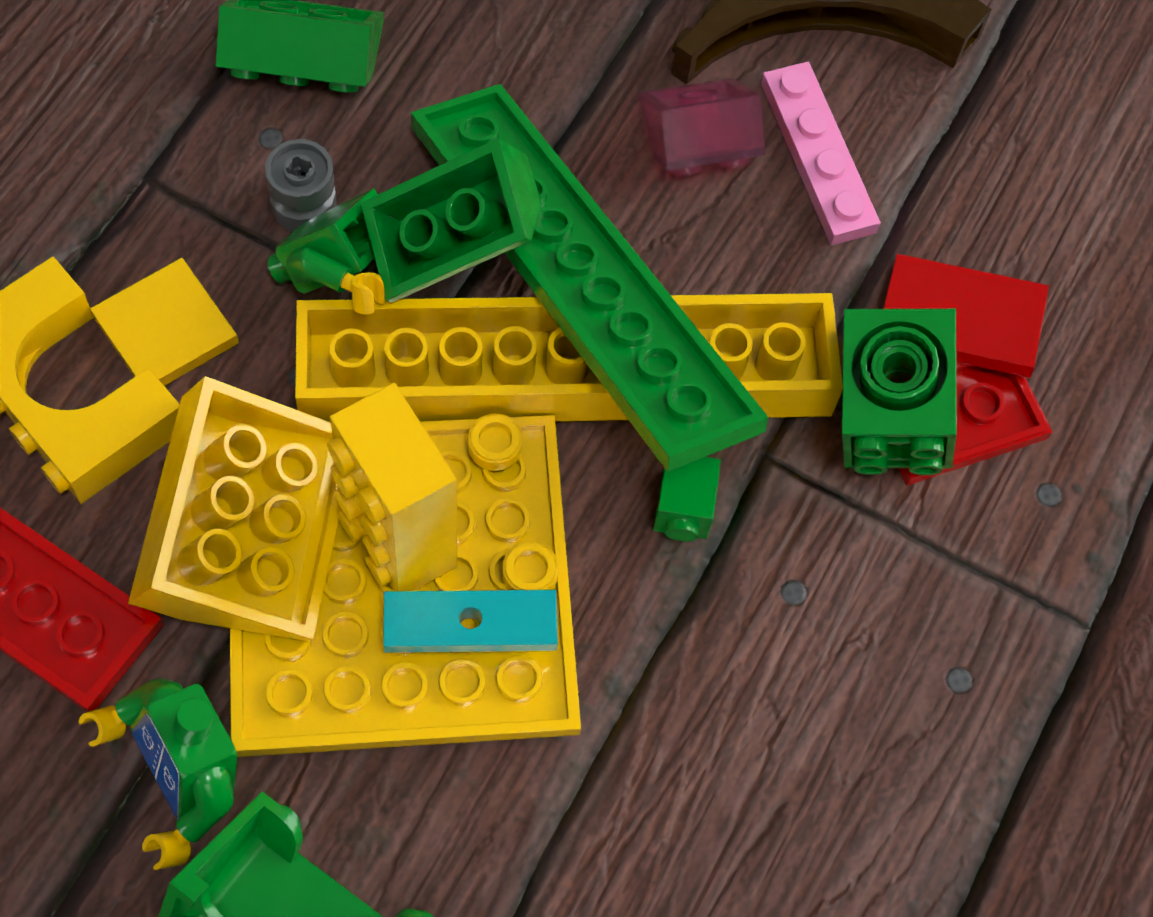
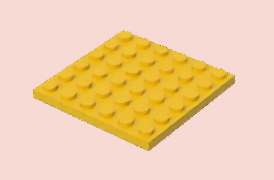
(355, 696)

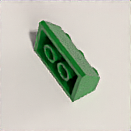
(299, 42)
(452, 218)

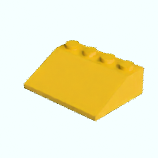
(241, 516)

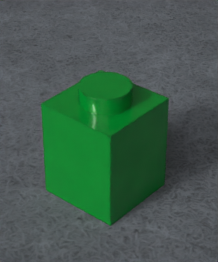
(688, 500)

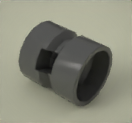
(299, 182)

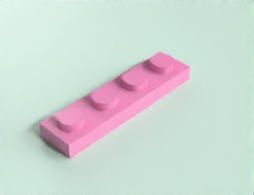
(820, 153)

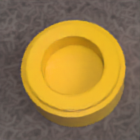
(495, 442)
(530, 567)

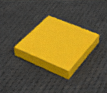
(165, 324)

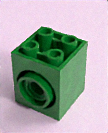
(899, 390)

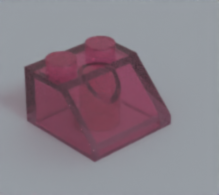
(703, 125)

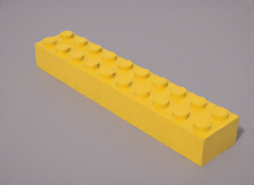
(517, 362)

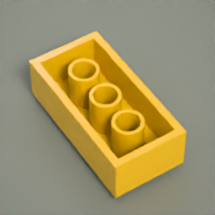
(394, 490)

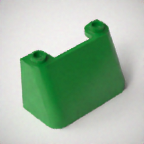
(258, 872)

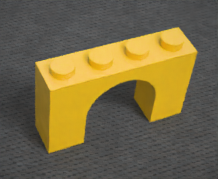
(84, 445)

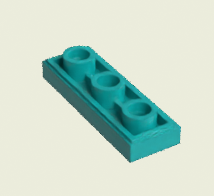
(506, 618)

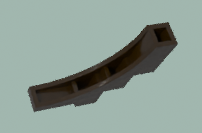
(934, 26)

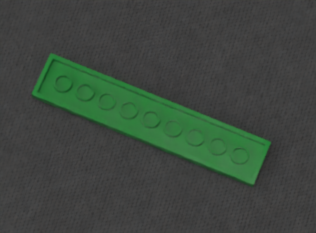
(605, 294)

